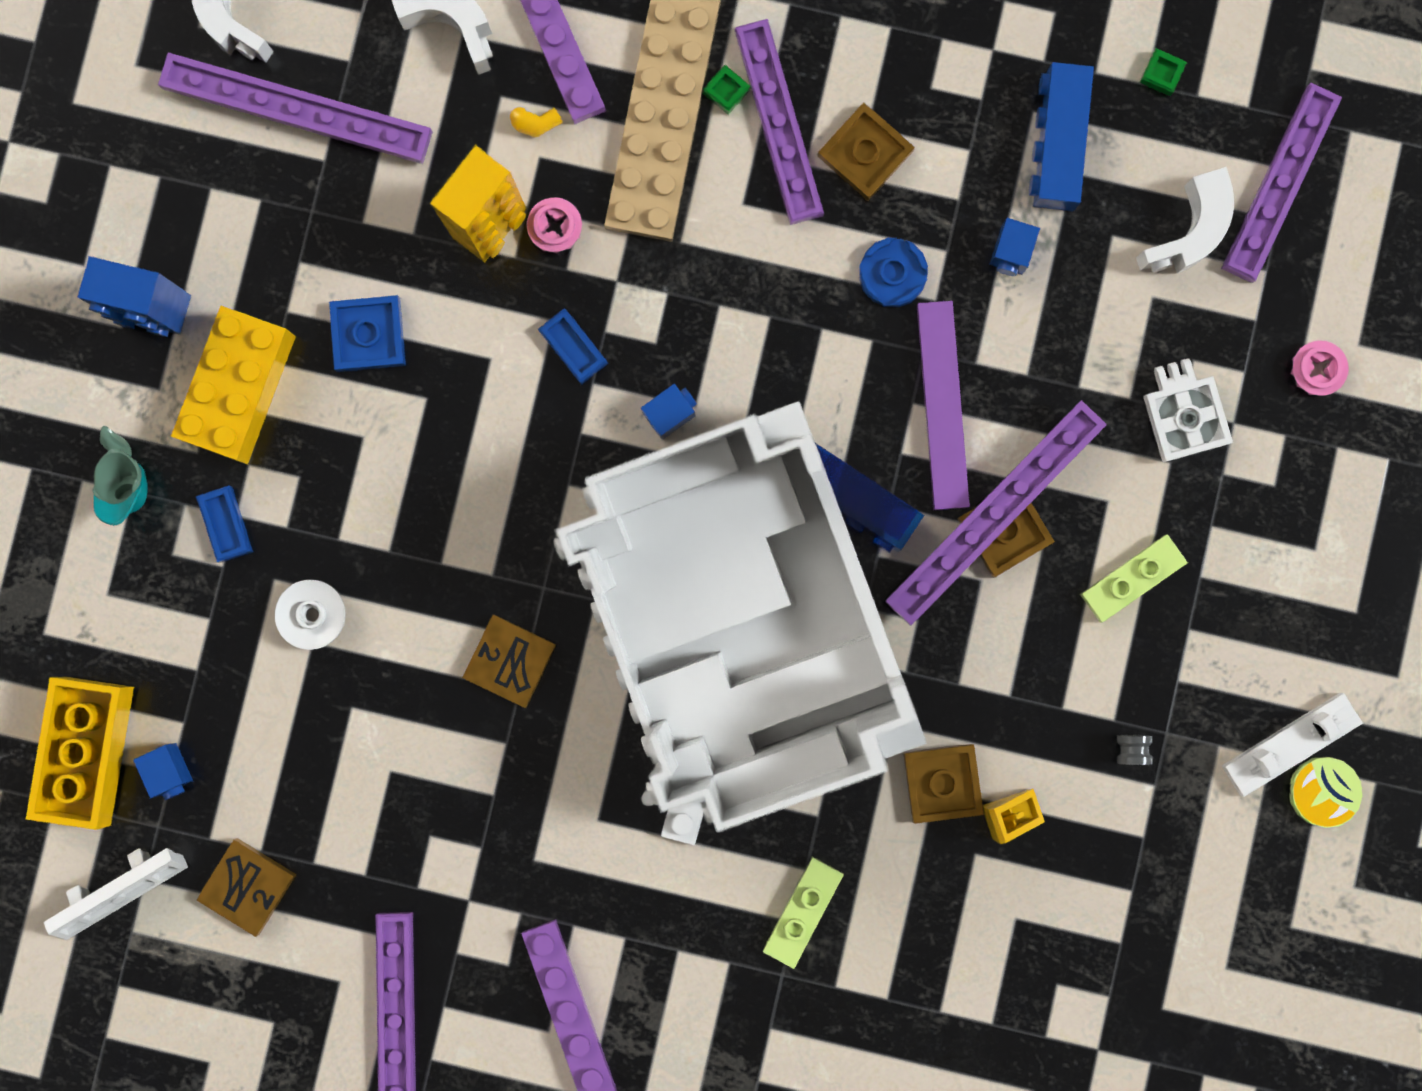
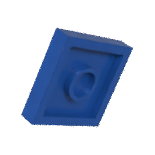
(367, 333)

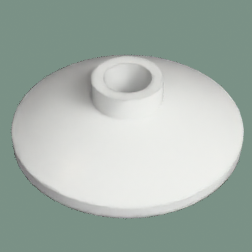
(293, 610)

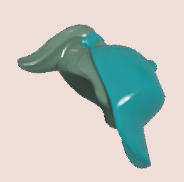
(118, 480)

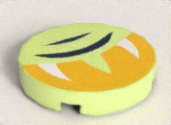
(1325, 792)

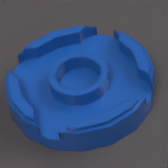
(893, 272)

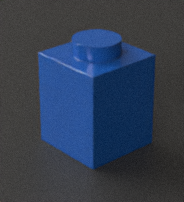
(1014, 247)
(669, 410)
(163, 771)

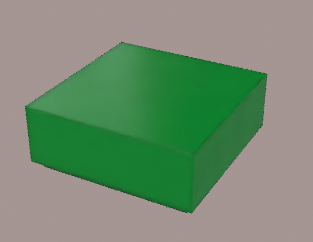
(1163, 72)
(726, 89)

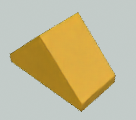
(1013, 816)

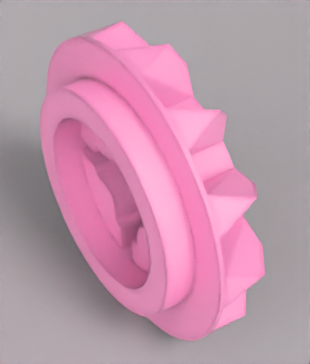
(558, 210)
(1335, 370)

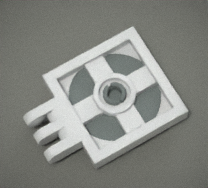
(1186, 413)

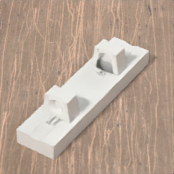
(1291, 744)
(90, 908)

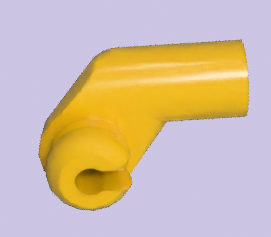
(533, 124)

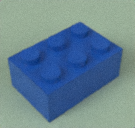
(134, 297)

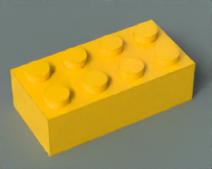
(480, 204)
(233, 385)
(79, 753)

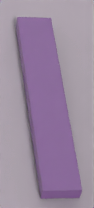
(779, 121)
(1281, 183)
(943, 405)
(395, 1001)

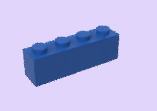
(1062, 136)

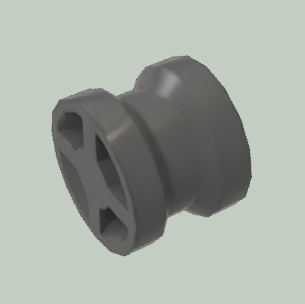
(1134, 749)

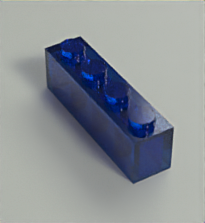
(869, 505)

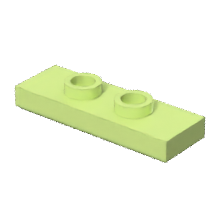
(1133, 578)
(803, 912)

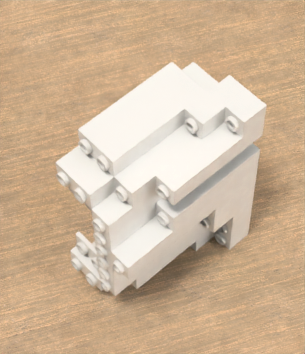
(741, 621)

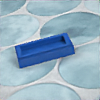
(573, 346)
(224, 524)

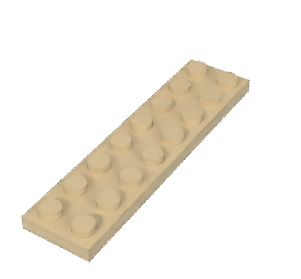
(662, 117)

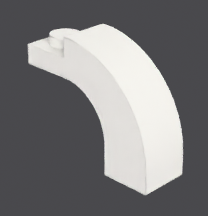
(461, 14)
(227, 33)
(1212, 212)

